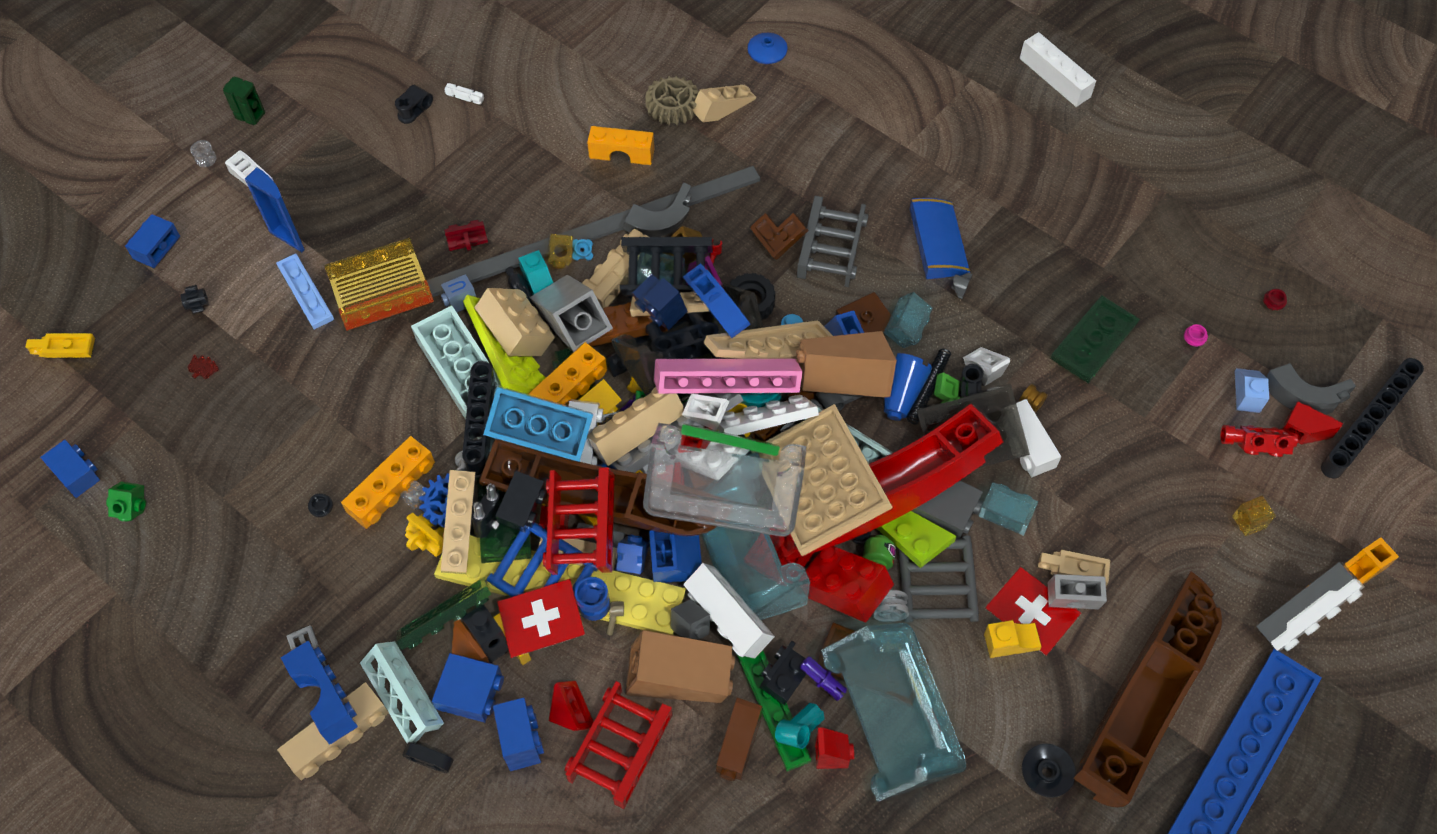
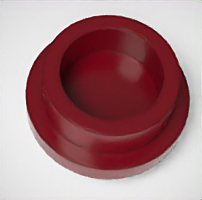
(1275, 299)

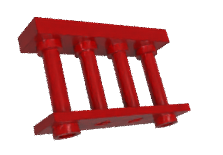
(601, 532)
(635, 765)

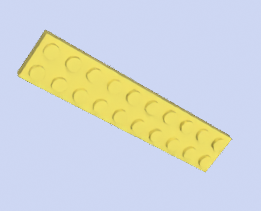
(645, 601)

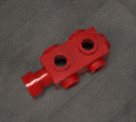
(1261, 440)

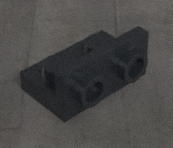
(785, 675)

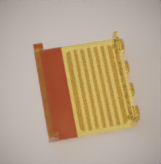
(378, 284)

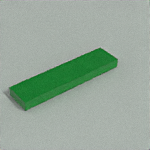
(730, 439)

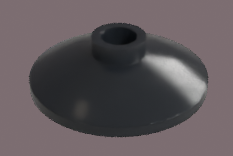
(1057, 762)

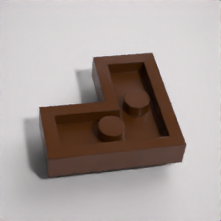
(778, 239)

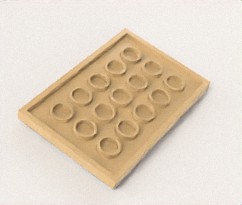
(836, 483)

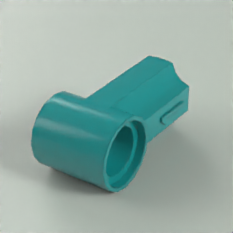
(799, 729)

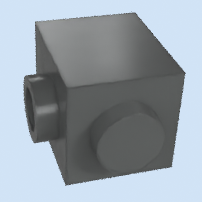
(690, 620)

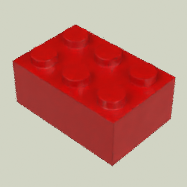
(848, 582)

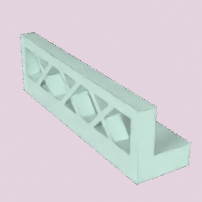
(403, 686)

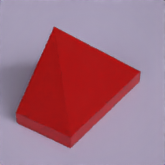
(569, 707)

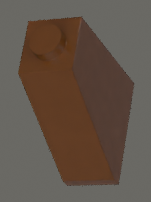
(739, 739)

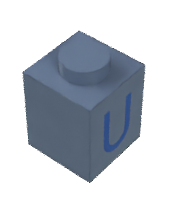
(456, 291)

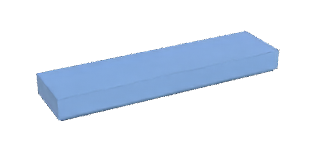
(305, 291)

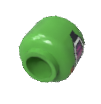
(880, 550)

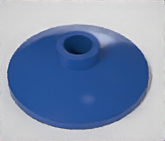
(767, 48)

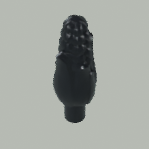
(517, 281)

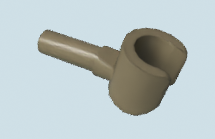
(616, 609)

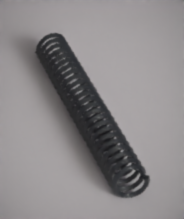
(936, 371)

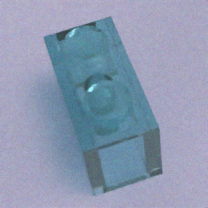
(908, 320)
(1008, 508)

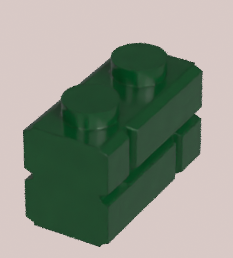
(244, 100)

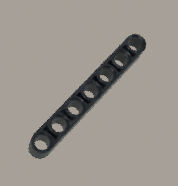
(1372, 418)

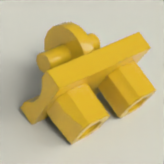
(423, 536)

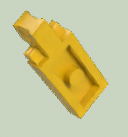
(62, 345)

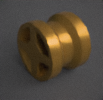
(1034, 397)

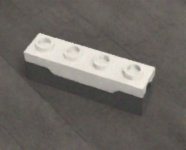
(1310, 606)

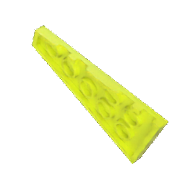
(514, 372)

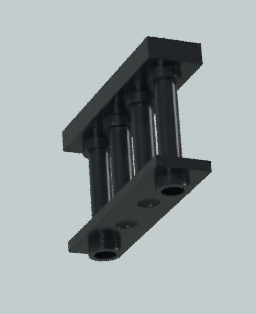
(657, 246)

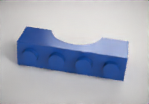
(331, 713)

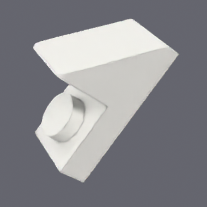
(990, 362)

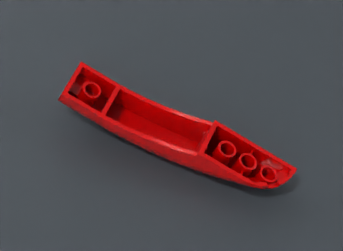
(923, 470)

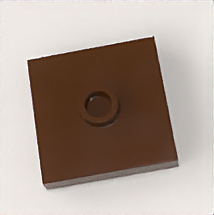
(870, 313)

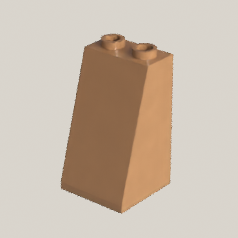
(847, 364)
(679, 668)

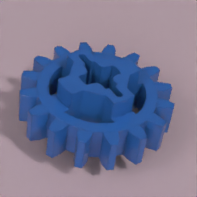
(435, 500)

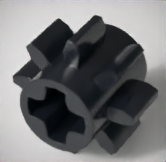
(194, 299)

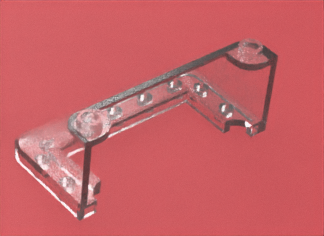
(723, 486)

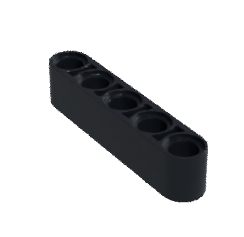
(478, 407)

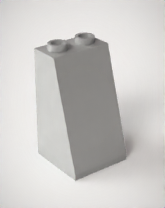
(572, 312)

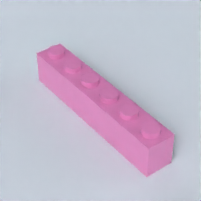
(727, 376)

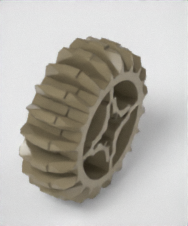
(671, 100)

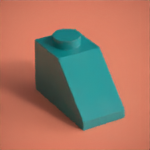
(535, 271)

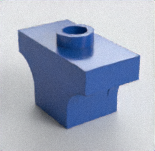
(632, 554)

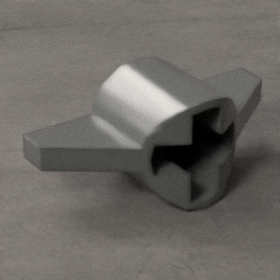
(961, 284)

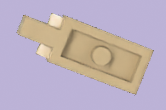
(1075, 564)

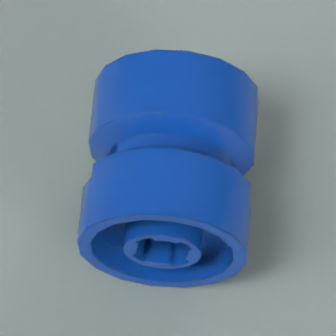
(592, 598)

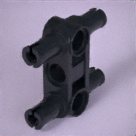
(686, 342)

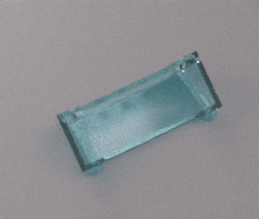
(755, 571)
(897, 708)

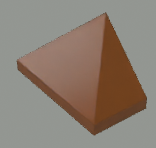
(465, 645)

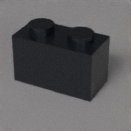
(520, 502)

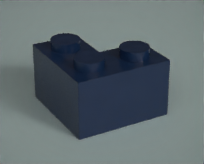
(660, 301)

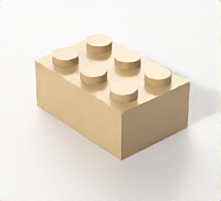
(514, 322)

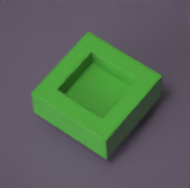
(946, 387)

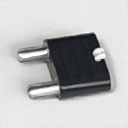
(485, 512)

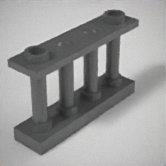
(815, 228)

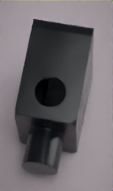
(484, 630)

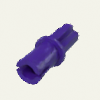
(823, 678)

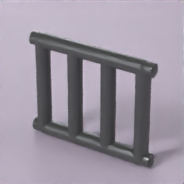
(969, 589)

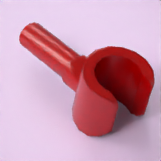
(717, 250)

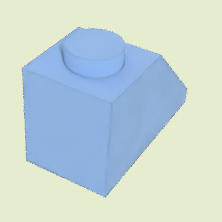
(1251, 390)

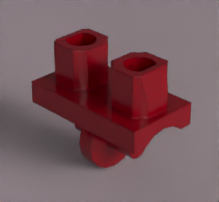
(466, 235)

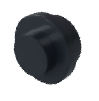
(320, 505)

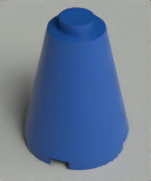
(907, 384)

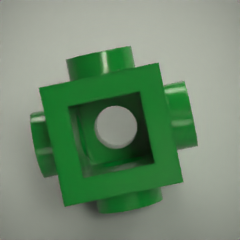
(126, 501)

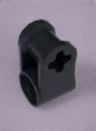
(412, 103)

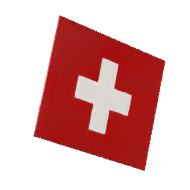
(1026, 602)
(540, 618)

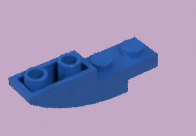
(716, 300)

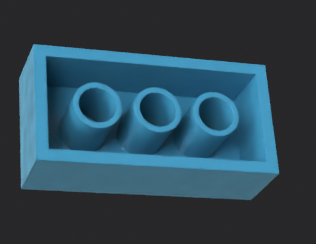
(538, 423)

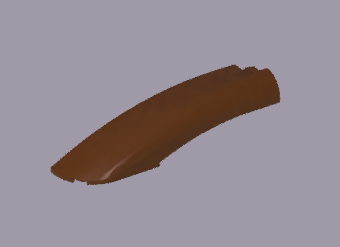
(628, 486)
(1151, 695)

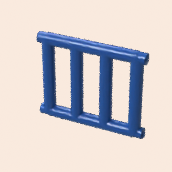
(497, 578)

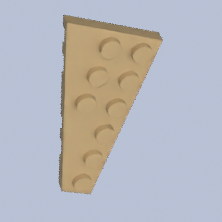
(766, 342)

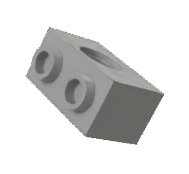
(1077, 591)

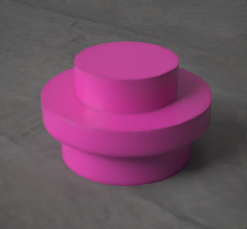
(1195, 335)

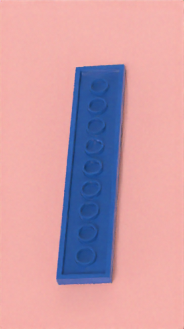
(1248, 749)

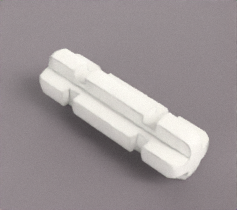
(464, 93)

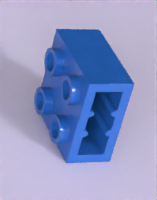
(468, 688)

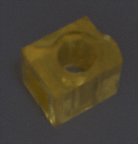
(564, 242)
(1254, 515)

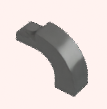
(660, 222)
(1289, 389)

